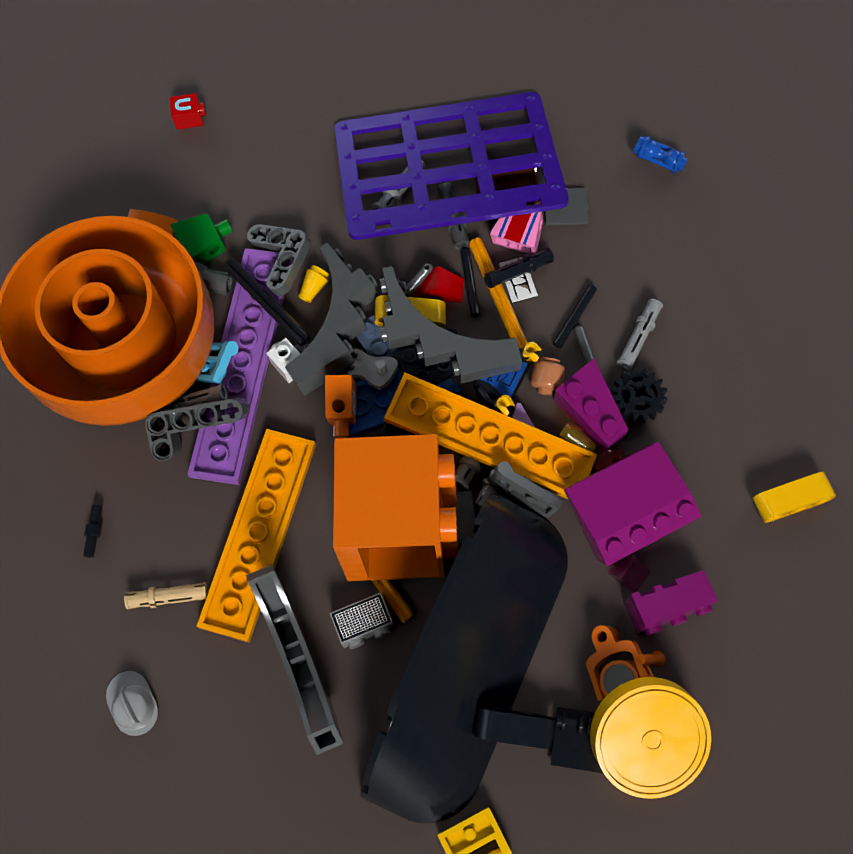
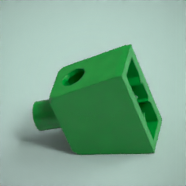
(201, 237)

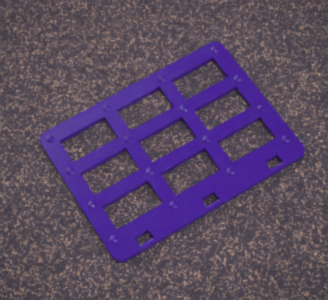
(437, 213)

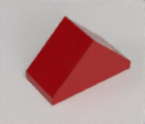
(441, 286)

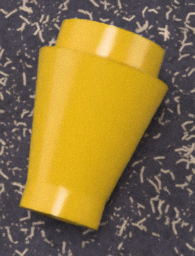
(313, 282)

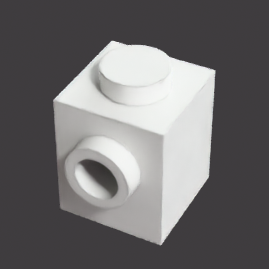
(282, 354)

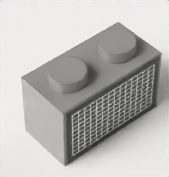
(362, 621)

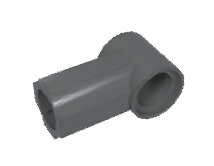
(215, 281)

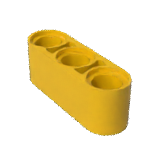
(430, 308)
(794, 497)

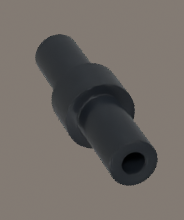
(92, 531)

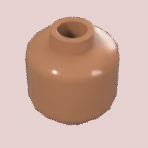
(547, 375)

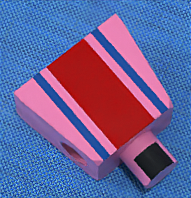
(519, 231)

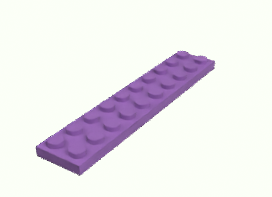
(223, 448)

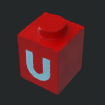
(187, 111)

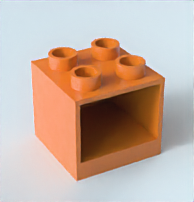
(394, 507)

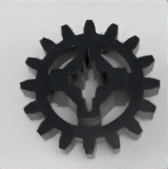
(636, 384)

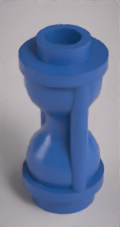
(652, 150)

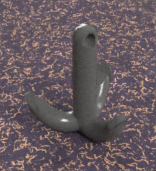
(416, 281)

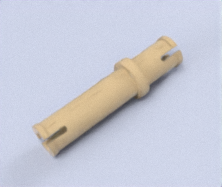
(160, 596)

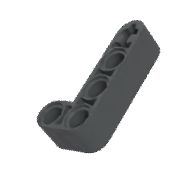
(198, 420)

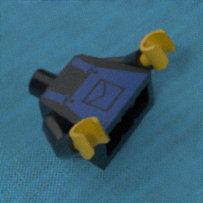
(499, 390)

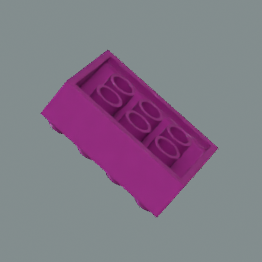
(632, 504)

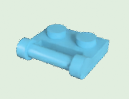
(216, 365)

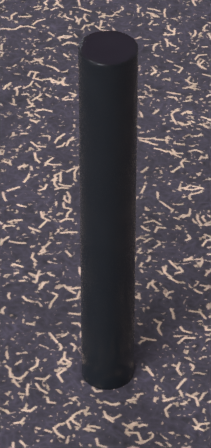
(470, 283)
(574, 316)

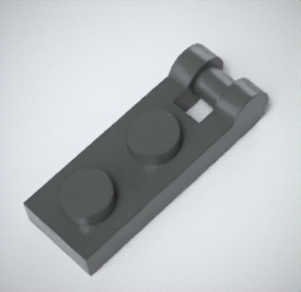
(524, 490)

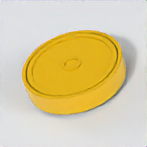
(650, 737)

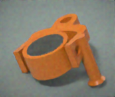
(617, 672)

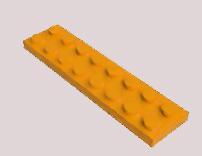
(488, 435)
(256, 533)

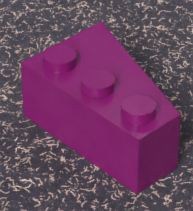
(592, 407)
(670, 603)

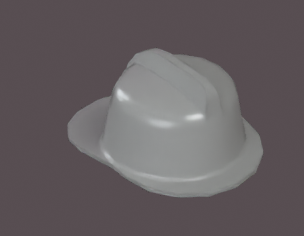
(131, 703)

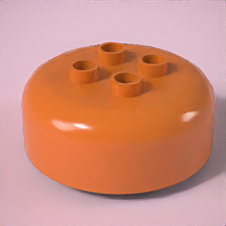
(106, 320)

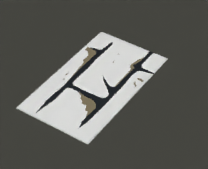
(520, 287)

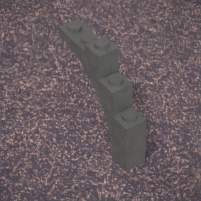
(331, 349)
(472, 357)
(297, 659)

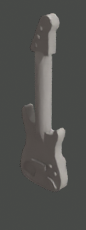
(374, 370)

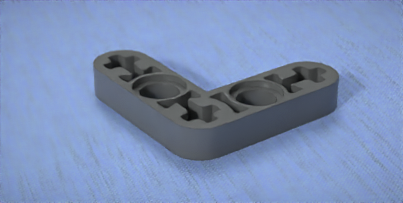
(292, 246)

